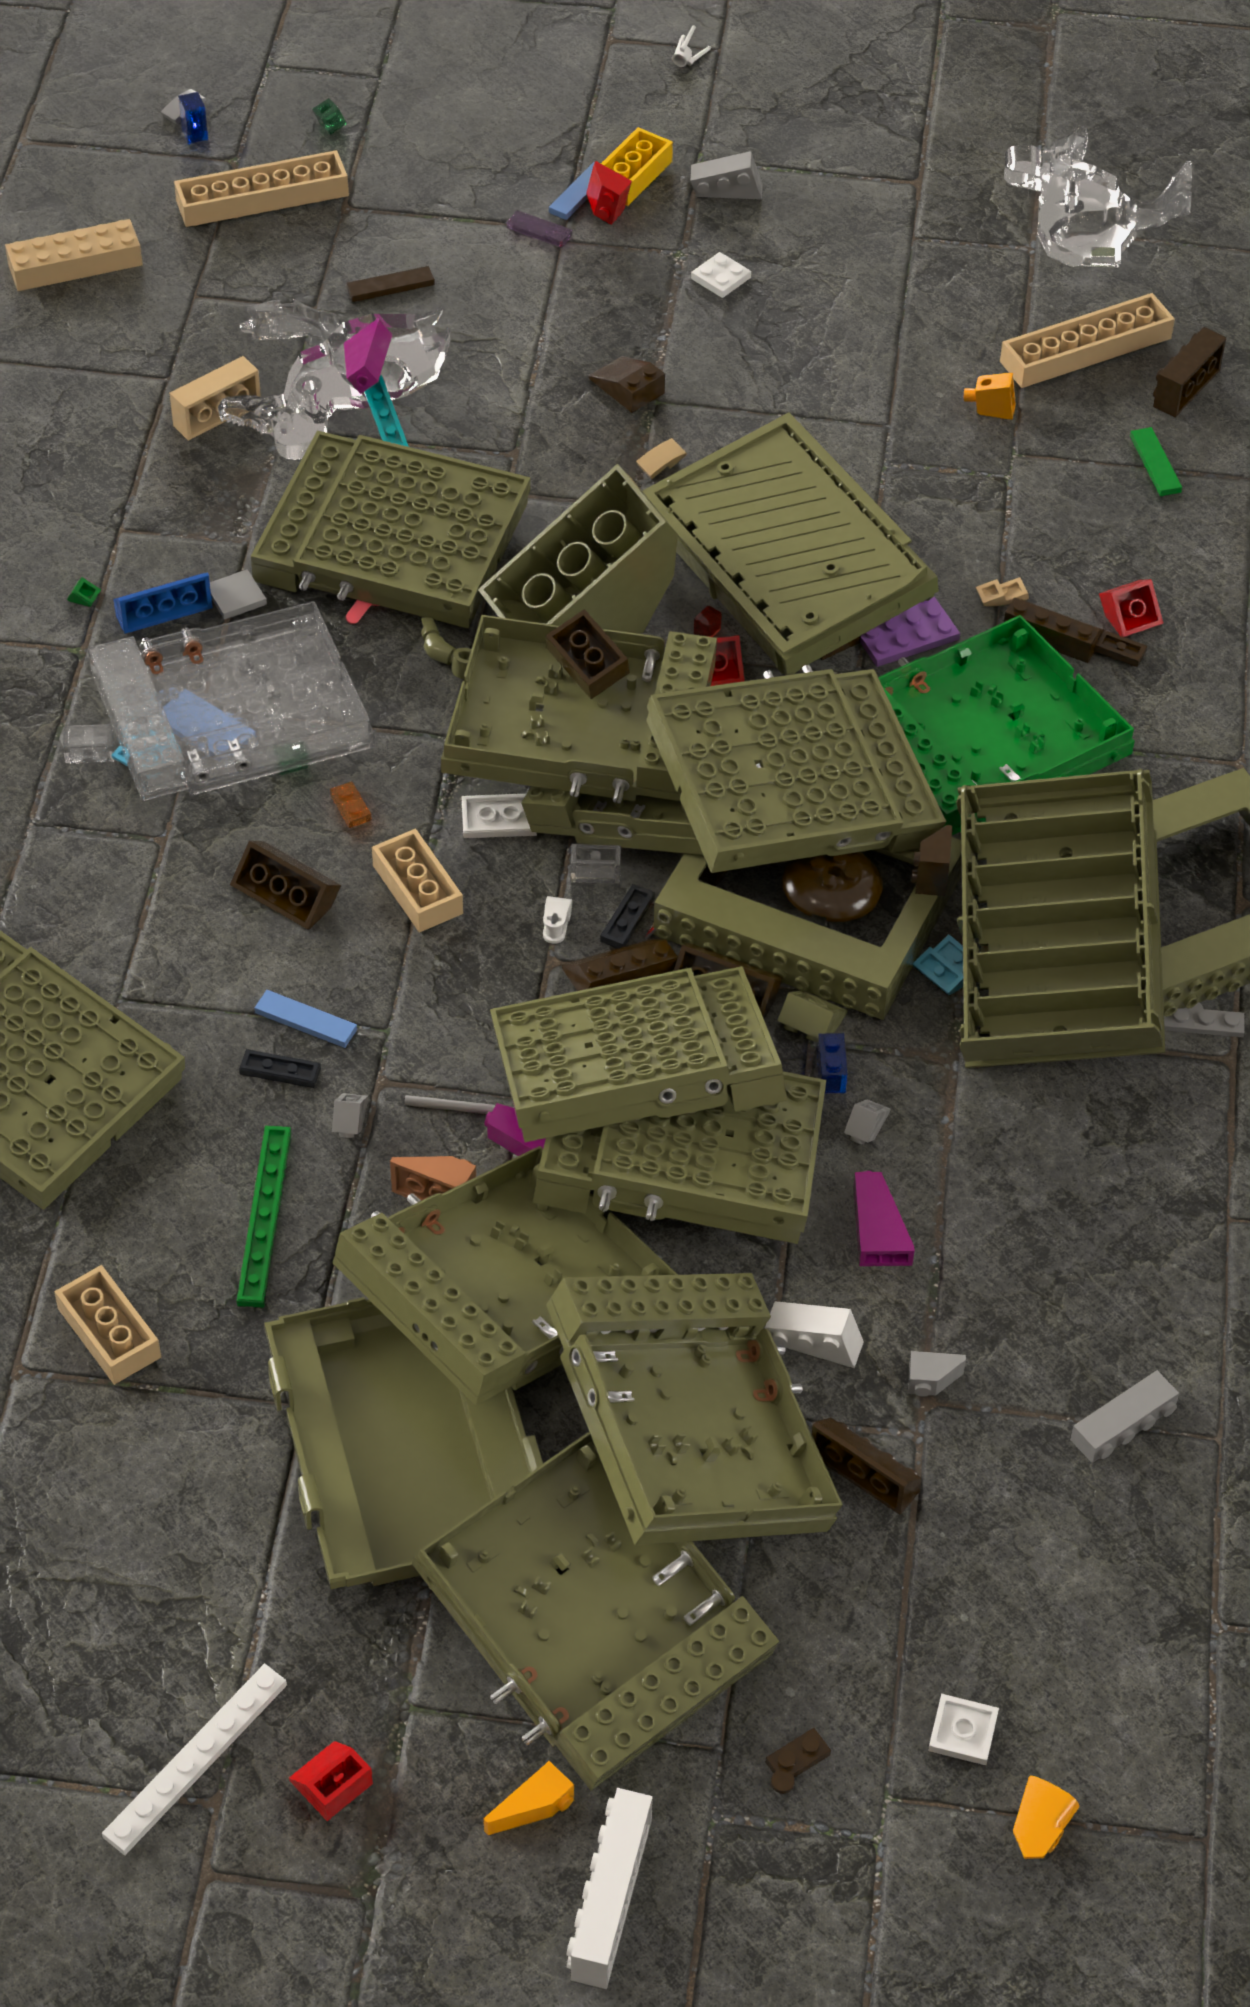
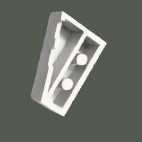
(816, 1331)

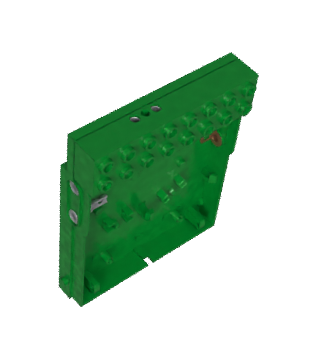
(961, 708)

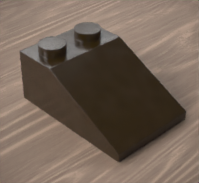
(630, 382)

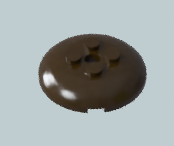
(833, 886)

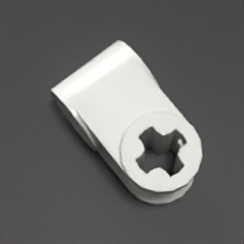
(556, 918)

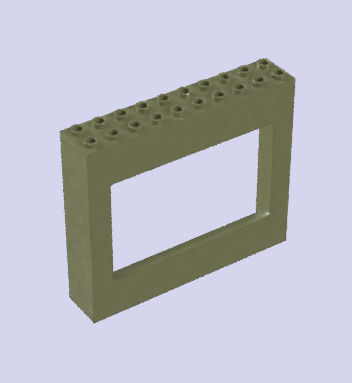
(797, 949)
(1219, 957)

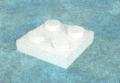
(721, 274)
(963, 1729)

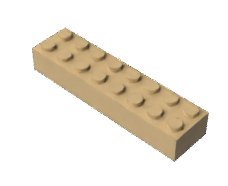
(261, 188)
(1087, 340)

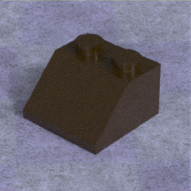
(933, 863)

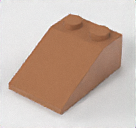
(429, 1175)

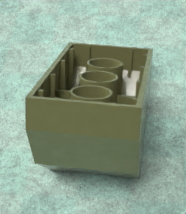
(599, 556)

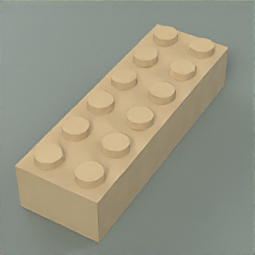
(73, 254)

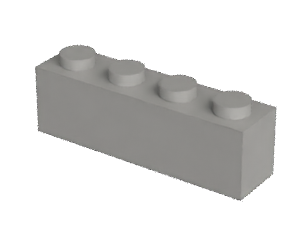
(1125, 1416)

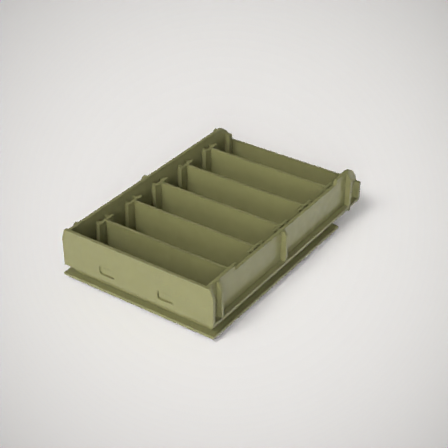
(795, 540)
(1068, 937)

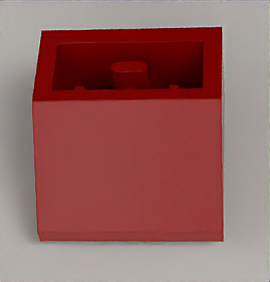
(333, 1779)

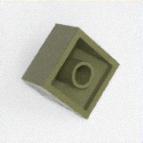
(810, 1014)

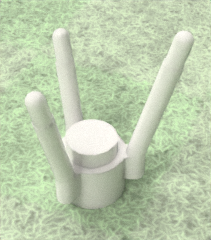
(683, 53)

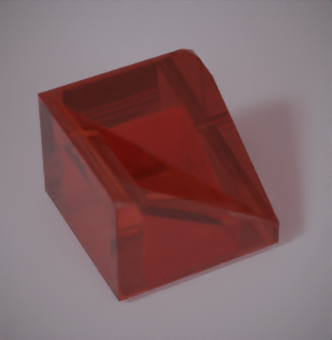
(708, 622)

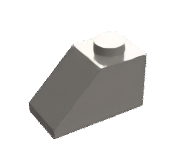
(349, 1114)
(866, 1121)
(933, 1372)

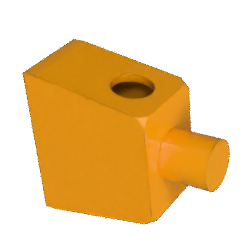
(993, 395)

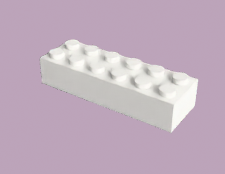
(609, 1888)

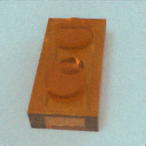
(350, 804)

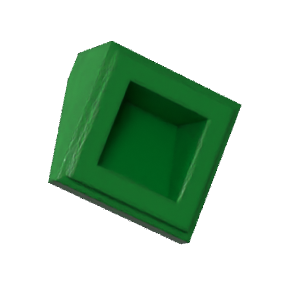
(84, 593)

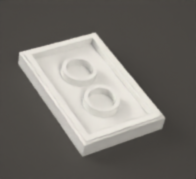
(494, 816)

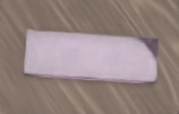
(539, 228)

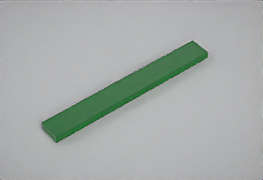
(264, 1217)

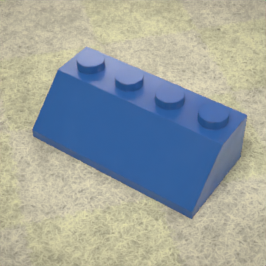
(163, 603)

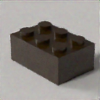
(587, 654)

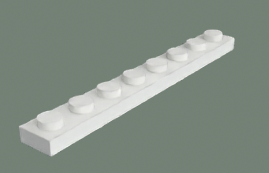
(194, 1759)

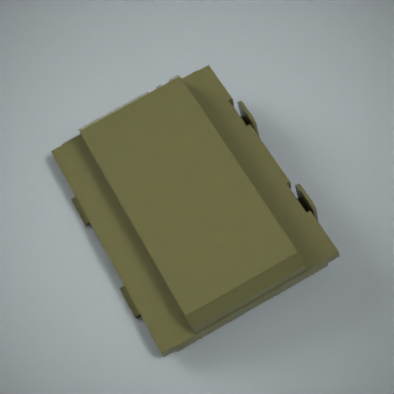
(385, 1440)

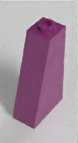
(366, 355)
(505, 1131)
(879, 1226)

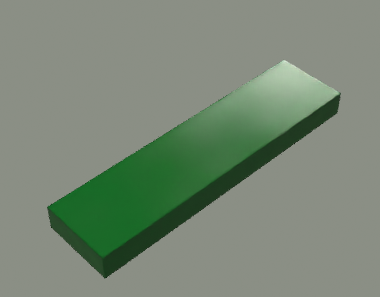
(1155, 461)

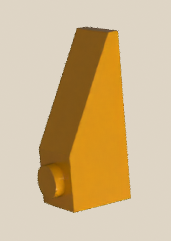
(533, 1801)

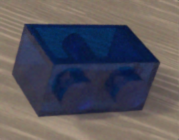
(193, 117)
(832, 1061)

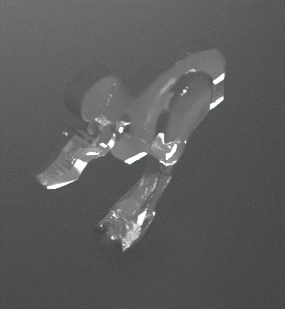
(1080, 206)
(318, 377)

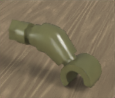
(441, 651)

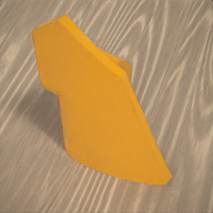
(1042, 1817)

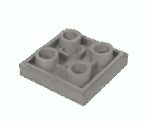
(236, 594)

